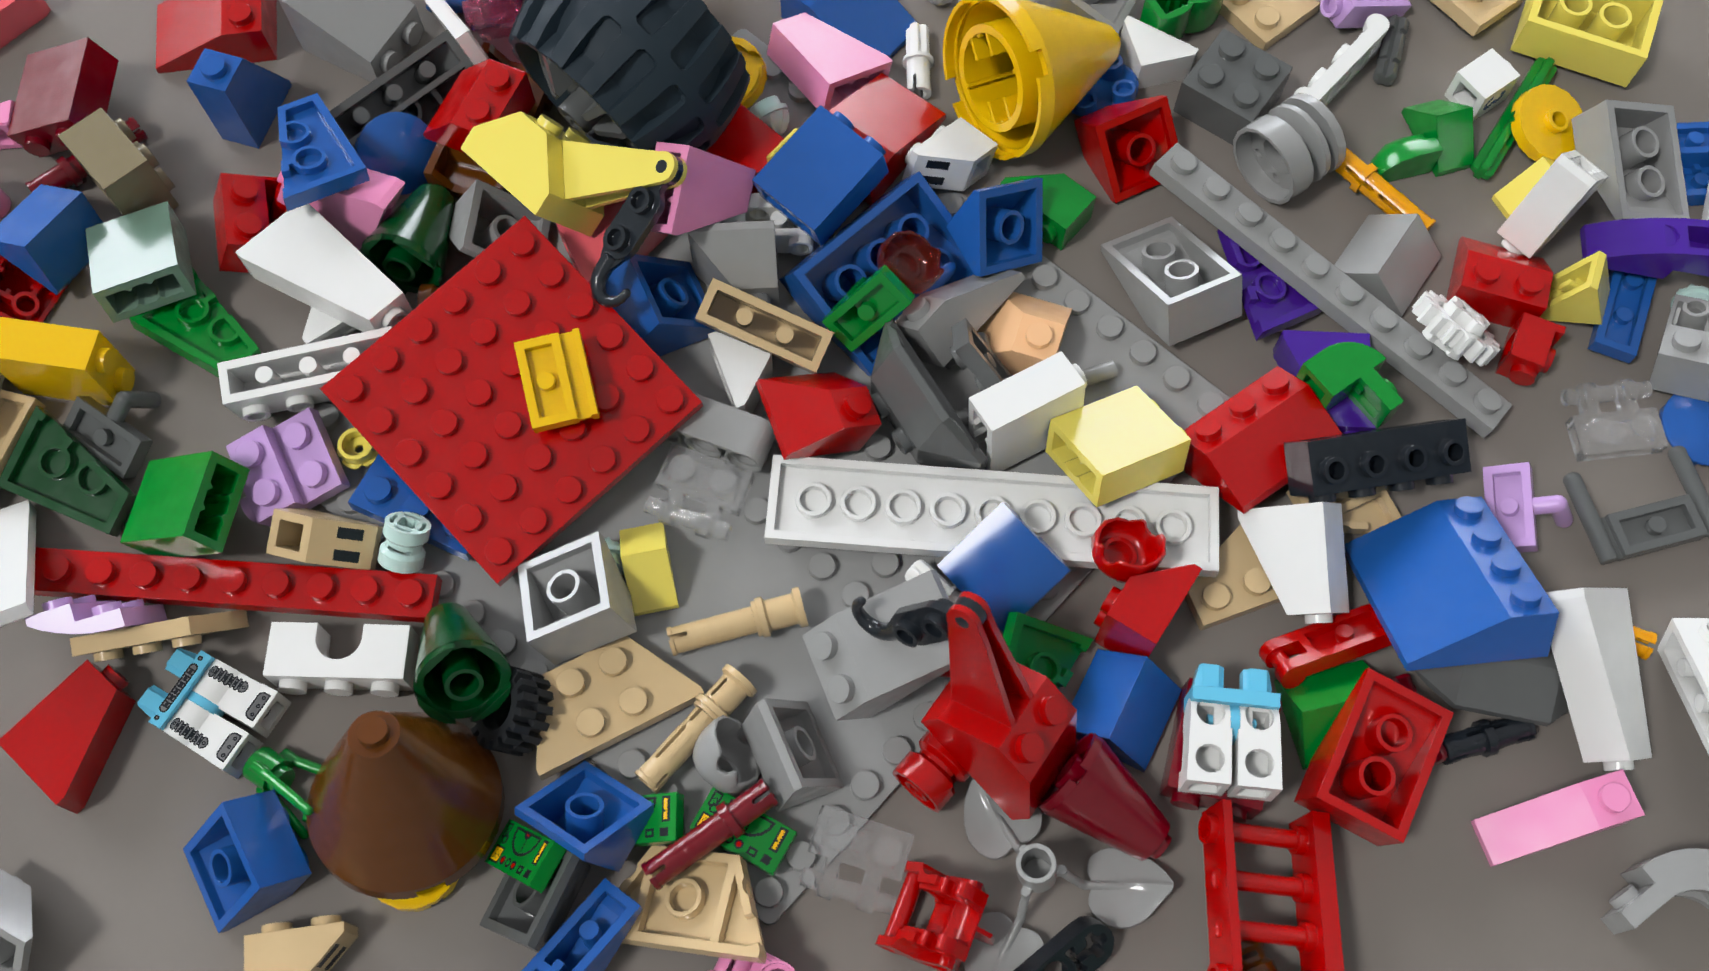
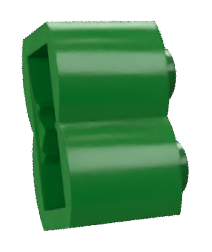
(1180, 16)

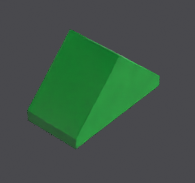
(1451, 126)

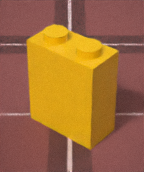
(62, 361)

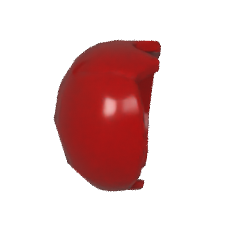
(1126, 548)

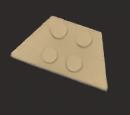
(607, 699)
(699, 911)

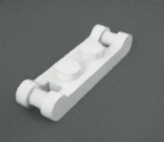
(1347, 61)

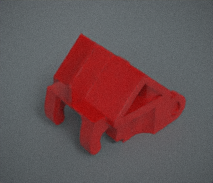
(951, 925)

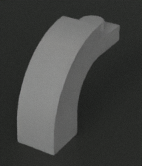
(1654, 883)

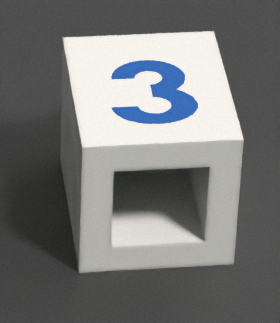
(1483, 83)

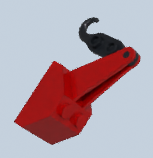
(994, 713)

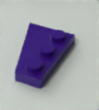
(1265, 296)

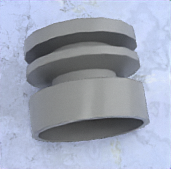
(1289, 148)

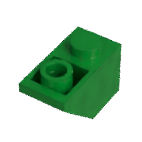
(1065, 207)

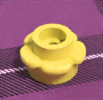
(347, 446)

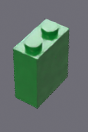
(185, 505)

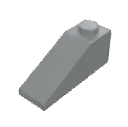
(933, 313)

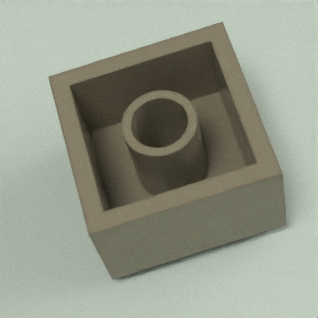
(116, 164)

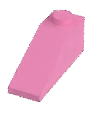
(1557, 818)

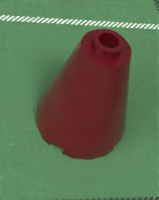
(1106, 802)

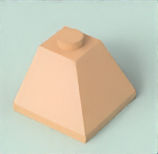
(1026, 331)

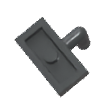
(973, 351)
(107, 432)

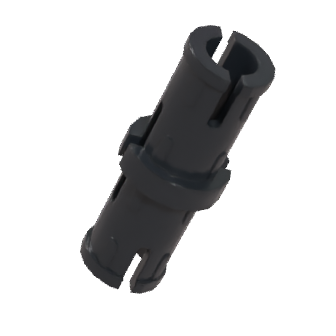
(1486, 738)

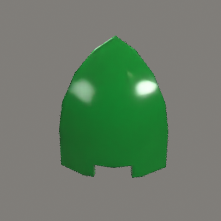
(1407, 157)

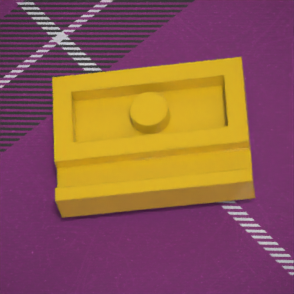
(556, 380)

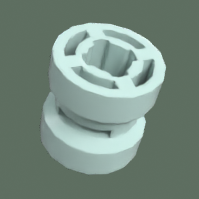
(404, 542)

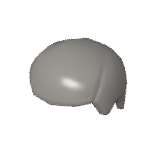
(724, 758)

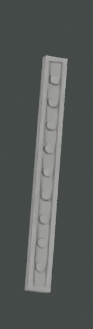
(1330, 289)

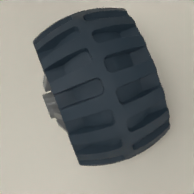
(633, 68)

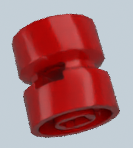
(930, 773)

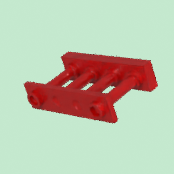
(1311, 889)

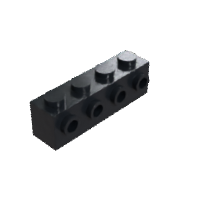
(1377, 458)

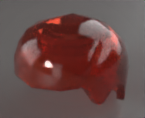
(911, 260)

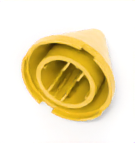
(1022, 68)

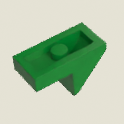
(868, 307)

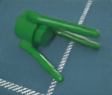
(274, 772)

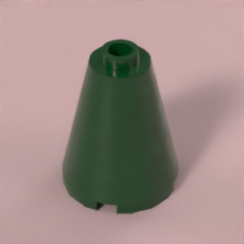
(414, 239)
(459, 667)

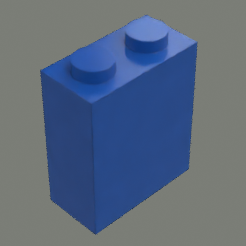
(822, 174)

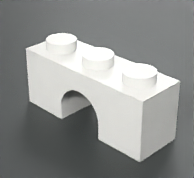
(301, 660)

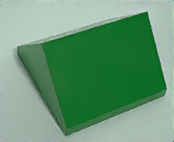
(1315, 705)

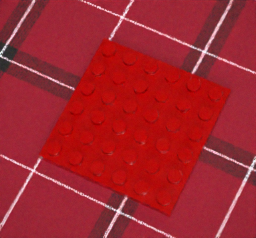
(453, 414)

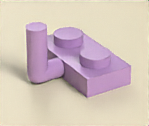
(1512, 501)

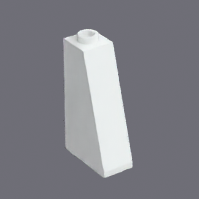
(324, 270)
(1601, 675)

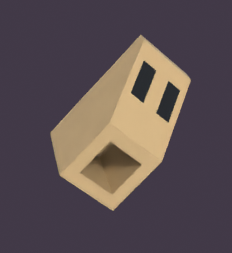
(323, 538)
(300, 948)

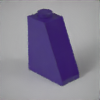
(1298, 346)

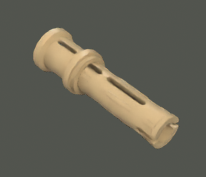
(759, 618)
(678, 747)

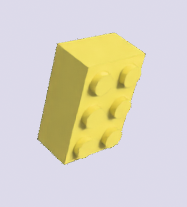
(1589, 36)

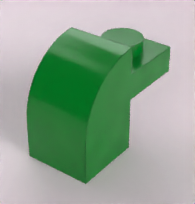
(1352, 372)

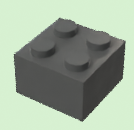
(1231, 86)

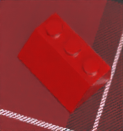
(1244, 438)

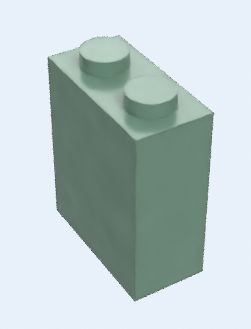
(140, 262)

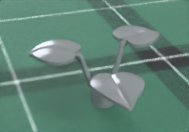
(1121, 887)

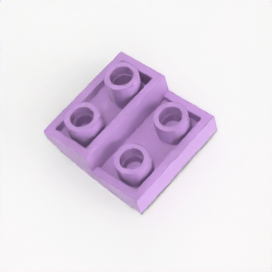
(93, 616)

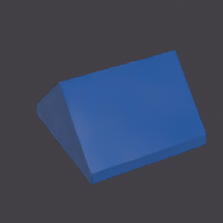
(1000, 227)
(49, 235)
(1126, 704)
(589, 815)

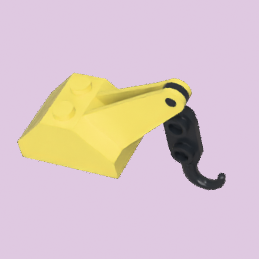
(572, 181)

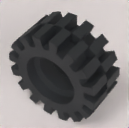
(519, 718)

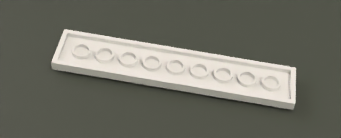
(937, 507)

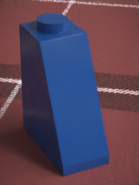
(237, 96)

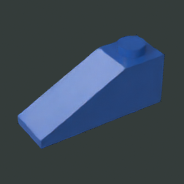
(590, 934)

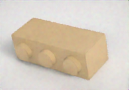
(764, 326)

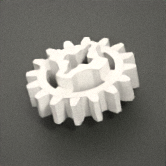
(1456, 328)

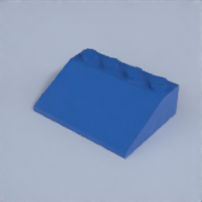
(852, 254)
(1452, 588)

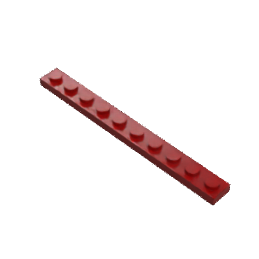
(236, 584)

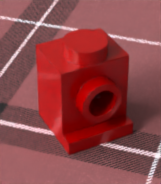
(1529, 349)

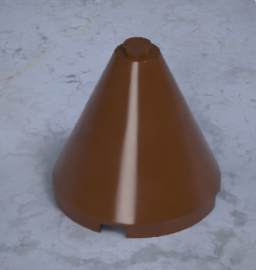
(404, 804)

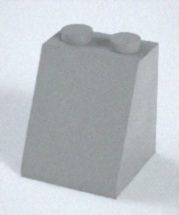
(356, 34)

